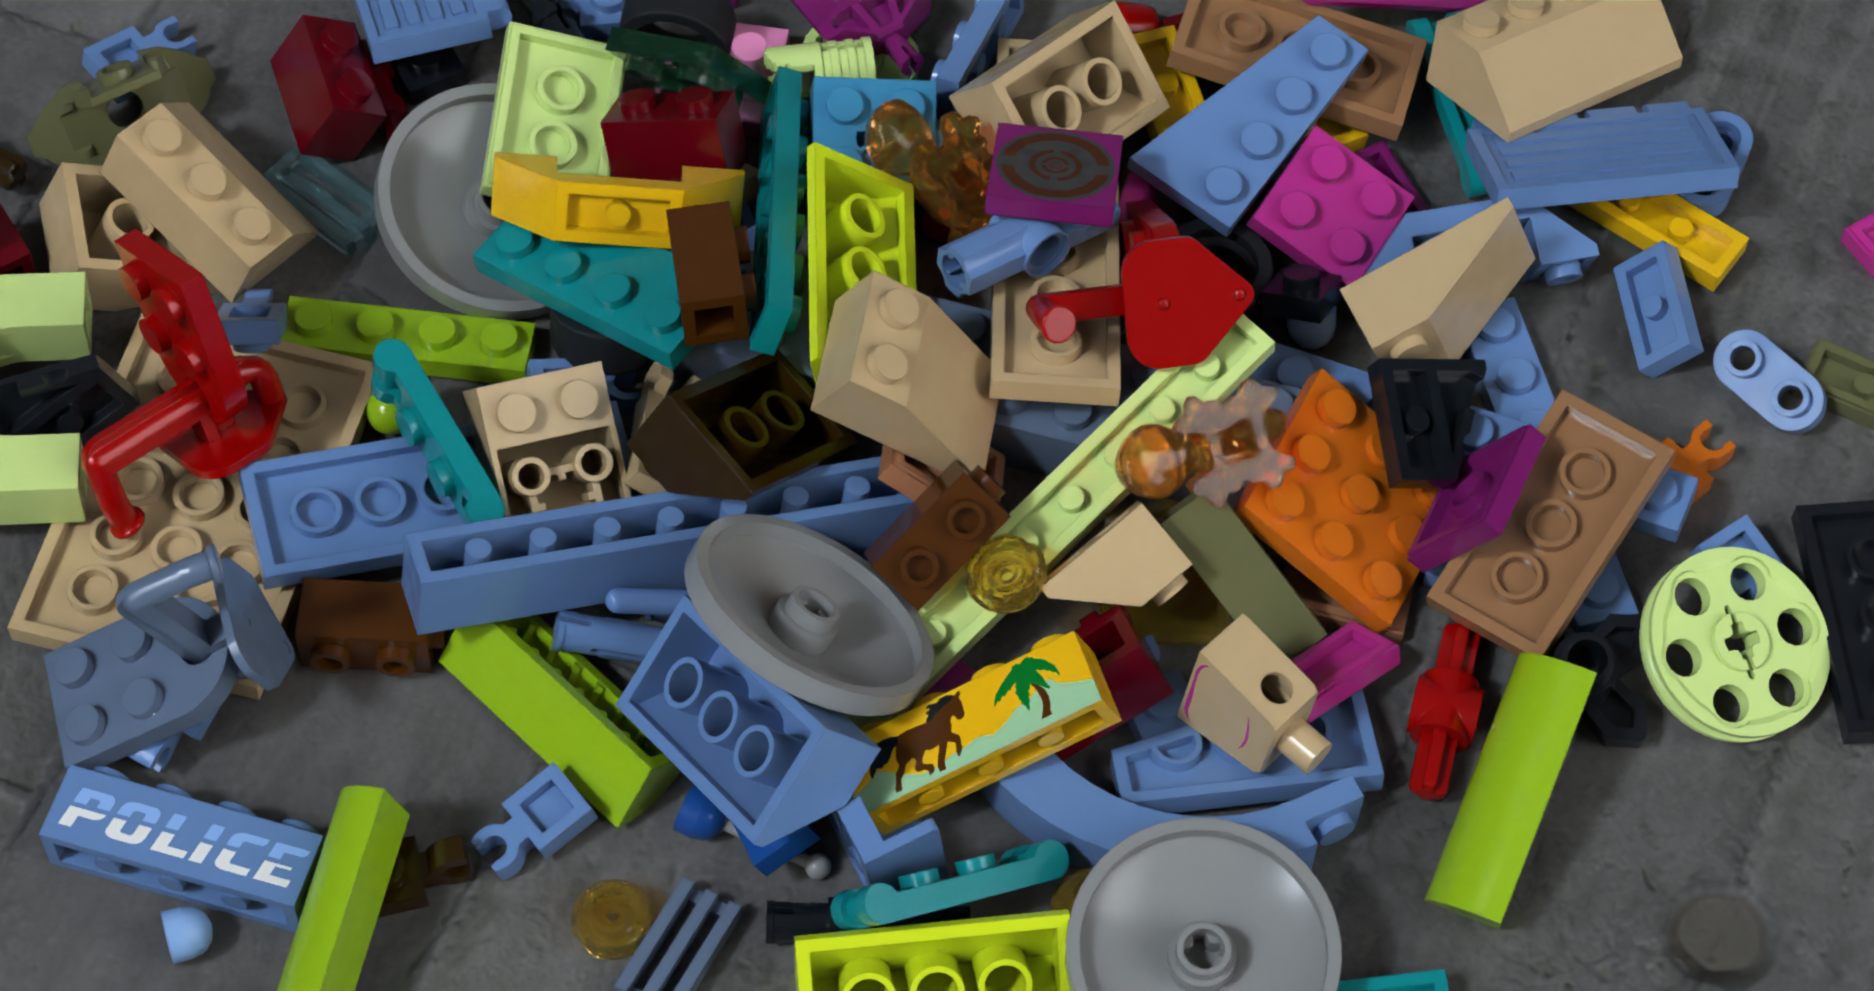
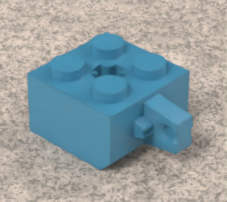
(843, 105)

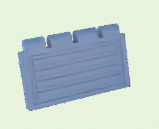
(421, 26)
(1605, 157)

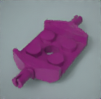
(885, 21)

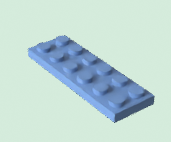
(347, 507)

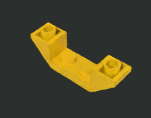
(603, 207)

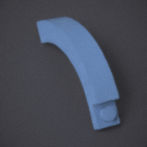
(1061, 805)

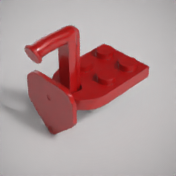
(1171, 294)
(209, 415)

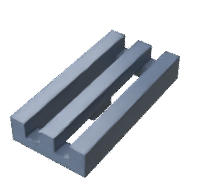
(704, 905)

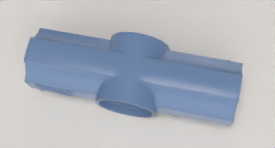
(1008, 248)

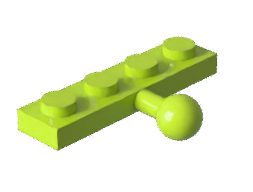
(441, 342)

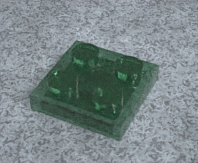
(685, 64)

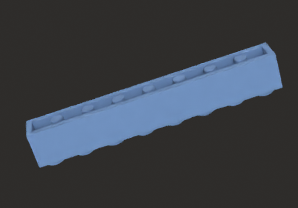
(642, 541)

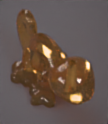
(947, 179)
(1214, 441)

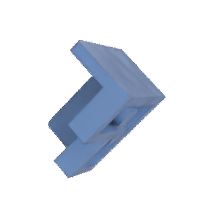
(888, 856)

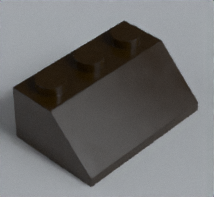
(738, 432)

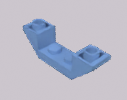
(1558, 248)

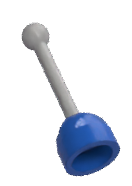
(703, 820)

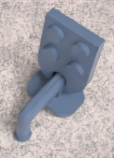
(164, 660)

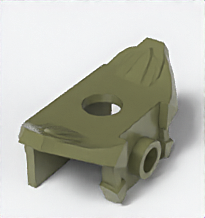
(77, 120)

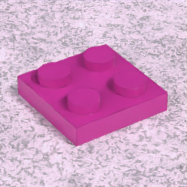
(1330, 208)

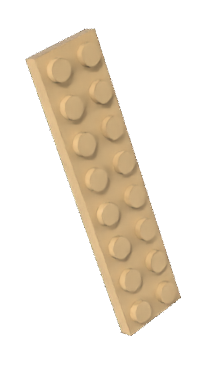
(1021, 359)

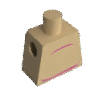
(1253, 701)

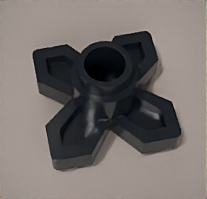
(1611, 651)

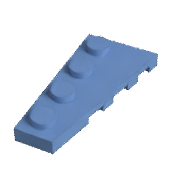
(1244, 133)
(1191, 773)

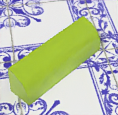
(561, 712)
(1510, 788)
(346, 892)

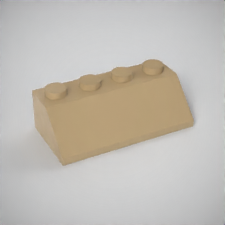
(1547, 59)

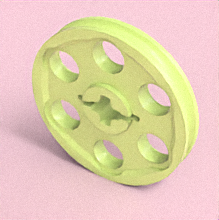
(1744, 672)

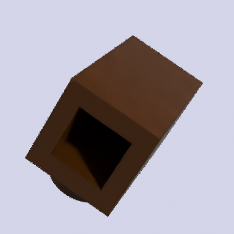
(708, 273)
(938, 533)
(361, 628)

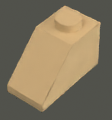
(1122, 564)

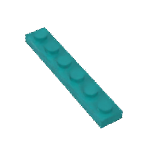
(777, 223)

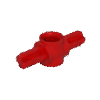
(1444, 712)

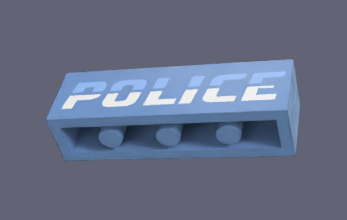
(182, 846)

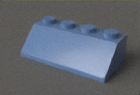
(740, 738)

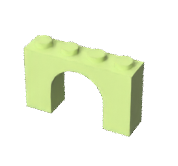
(43, 321)

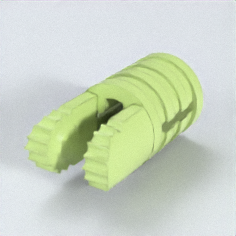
(829, 59)

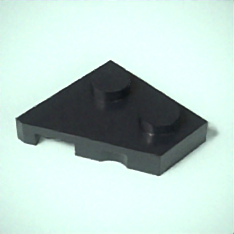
(66, 398)
(1424, 417)

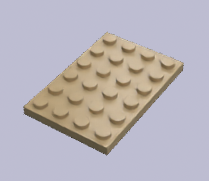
(86, 566)

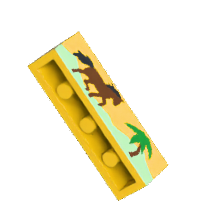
(985, 730)

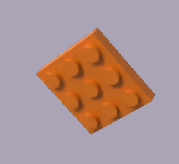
(1336, 505)

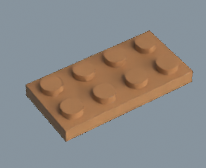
(1229, 36)
(1561, 532)

